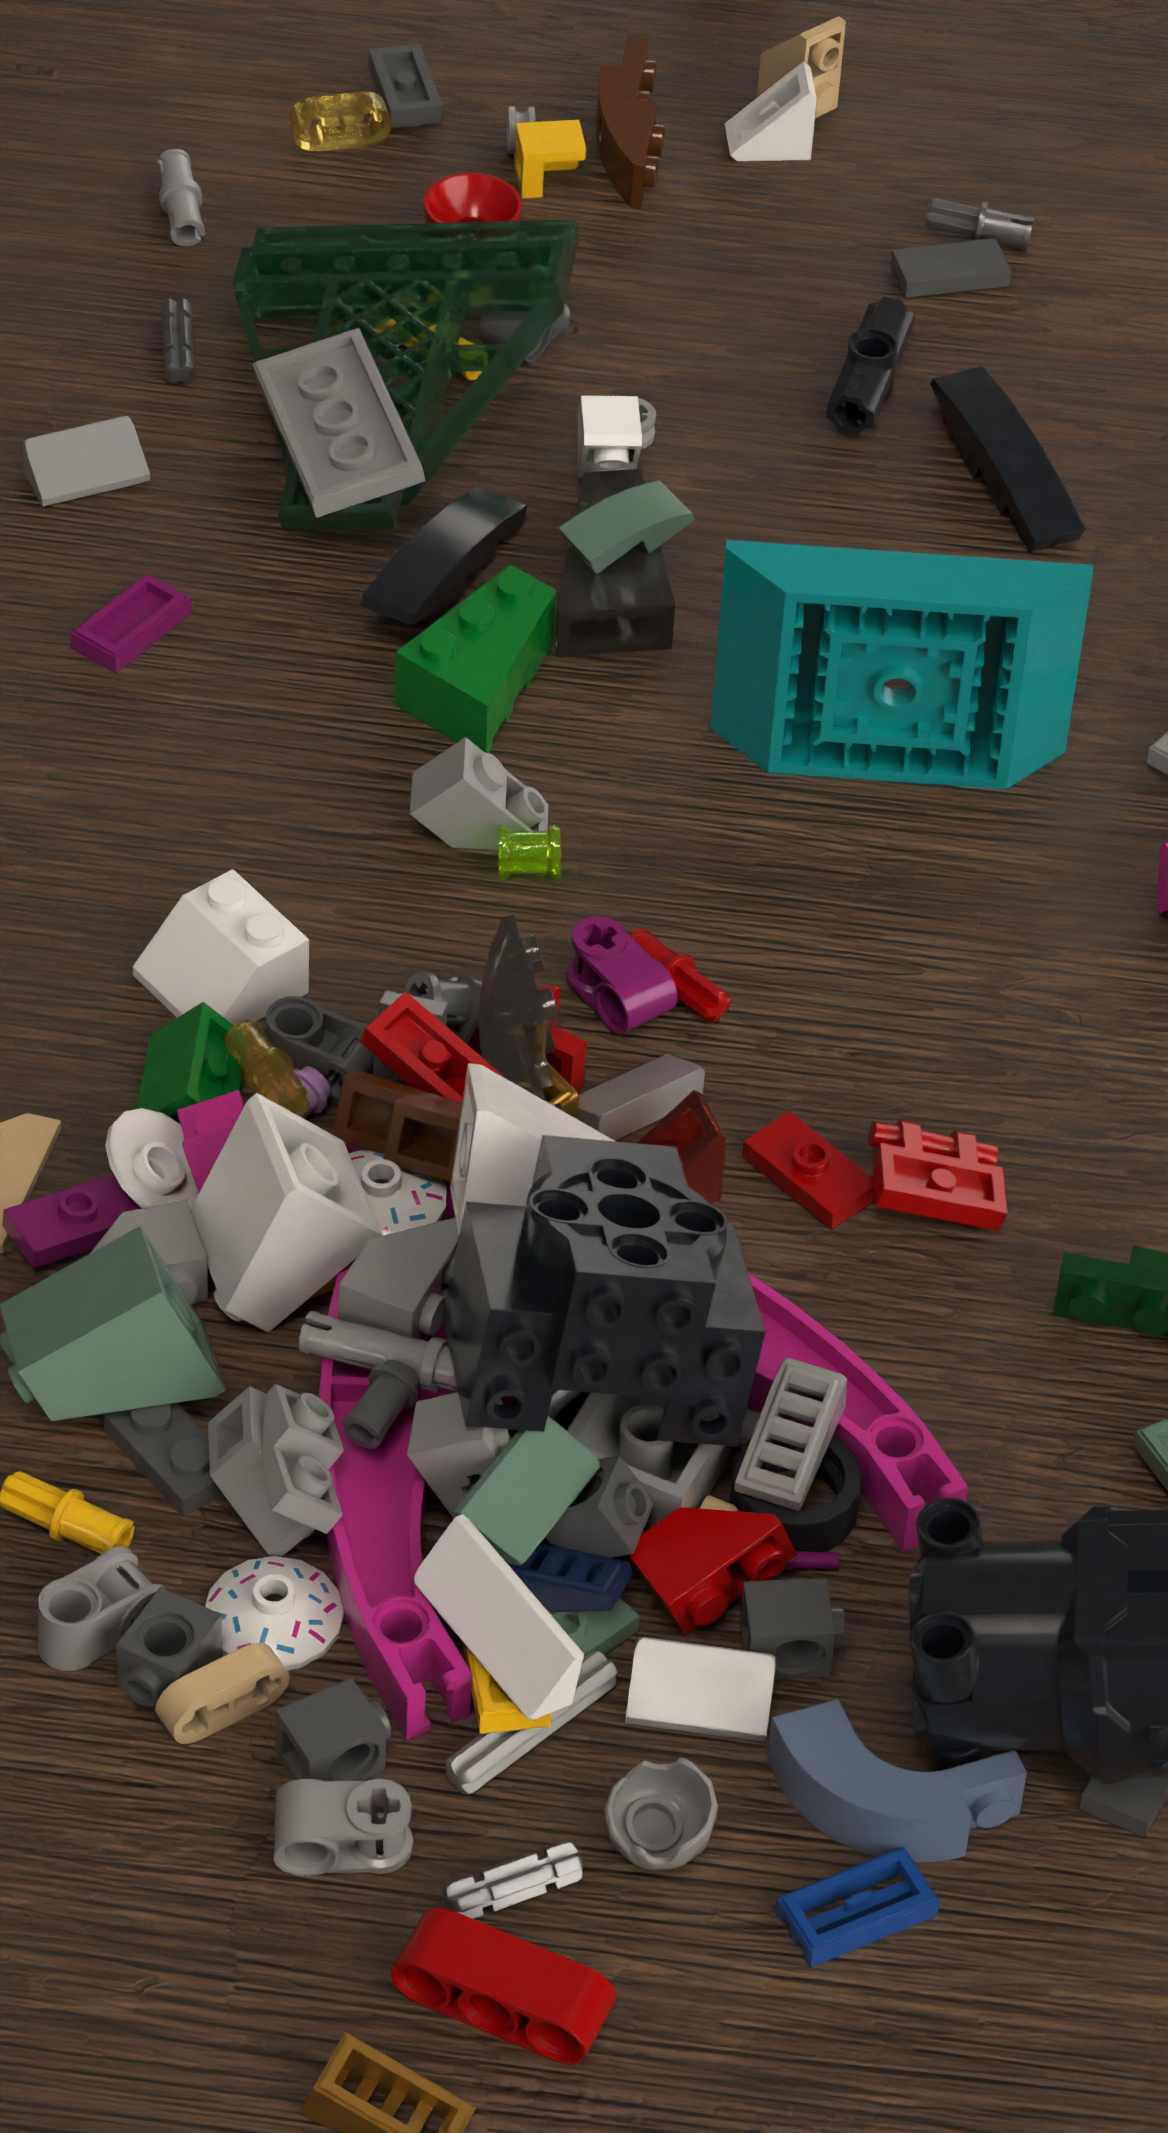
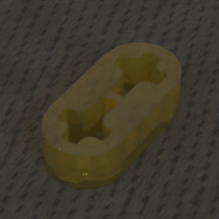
(339, 121)

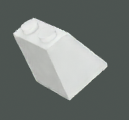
(502, 1140)
(279, 1214)

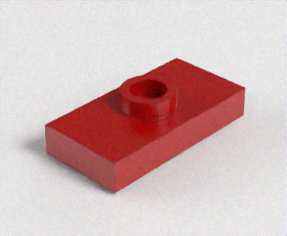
(809, 1170)

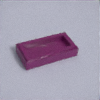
(130, 623)

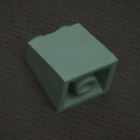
(108, 1336)

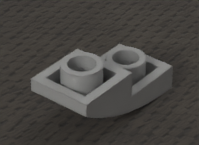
(297, 1453)

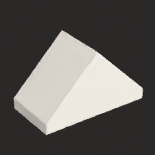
(776, 122)

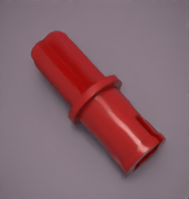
(691, 986)

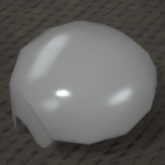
(661, 1814)

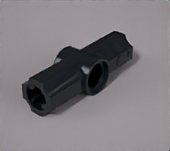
(870, 366)

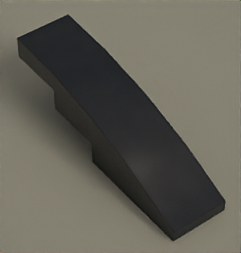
(1009, 457)
(442, 554)

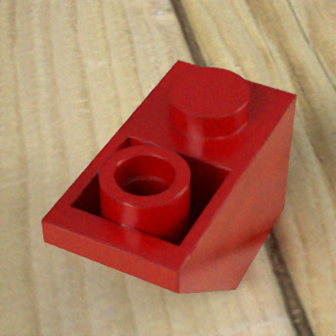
(702, 1557)

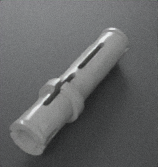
(371, 1347)

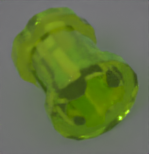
(529, 852)

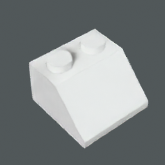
(225, 950)

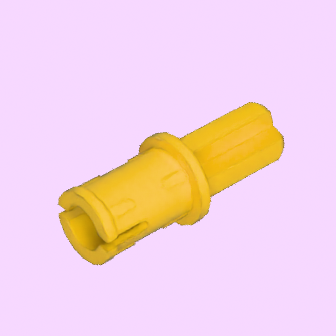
(64, 1513)

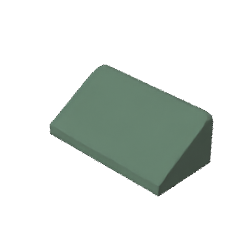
(528, 1489)

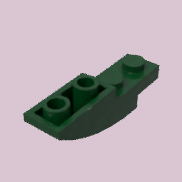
(1116, 1292)

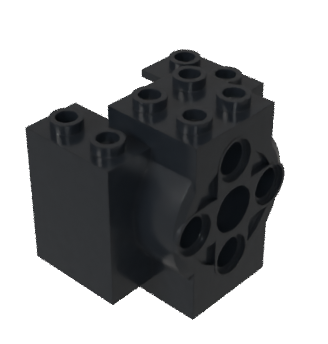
(606, 1289)

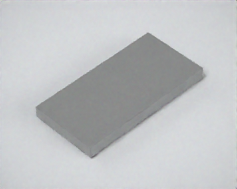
(338, 422)

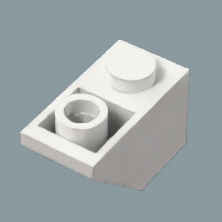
(608, 433)

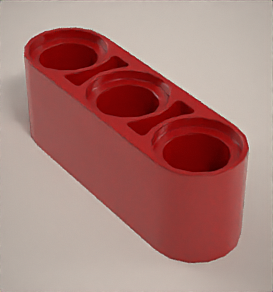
(503, 1985)

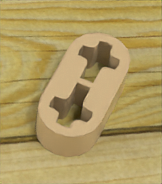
(222, 1693)

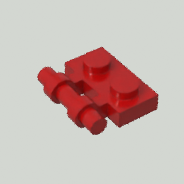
(937, 1175)

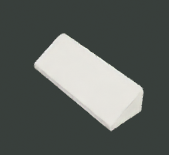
(500, 1620)

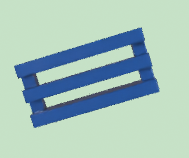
(863, 1916)

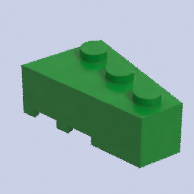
(477, 658)

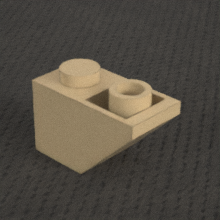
(819, 49)

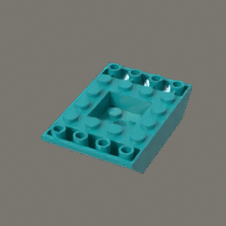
(824, 627)

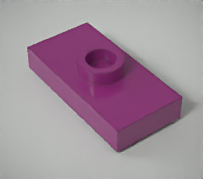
(66, 1220)

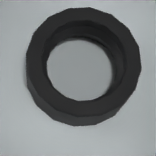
(820, 1527)

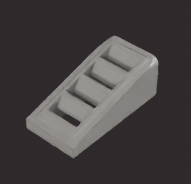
(805, 1394)

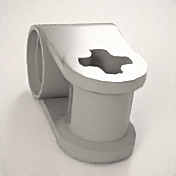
(91, 1609)
(337, 1824)

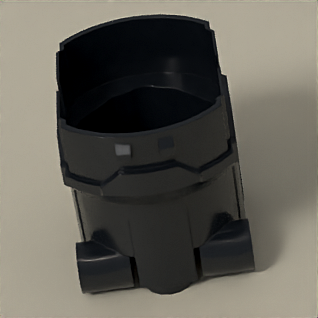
(1043, 1641)

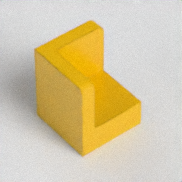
(545, 148)

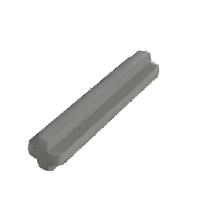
(495, 1751)

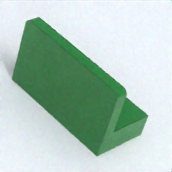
(188, 1062)

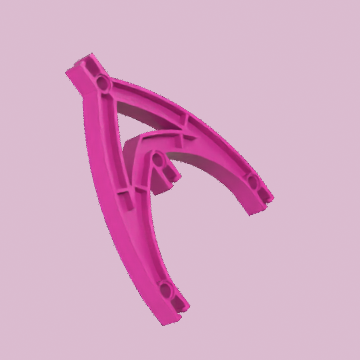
(386, 1500)

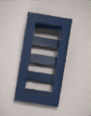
(573, 1579)

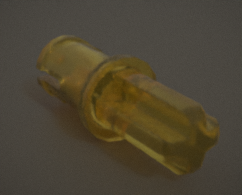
(266, 1067)

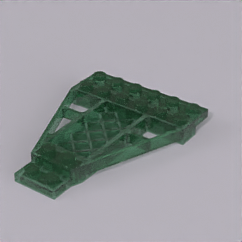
(419, 280)

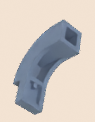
(879, 1805)

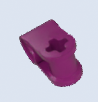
(617, 975)

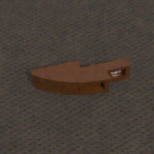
(627, 124)
(401, 1121)

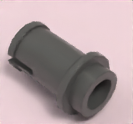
(390, 1390)

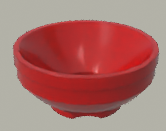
(471, 199)

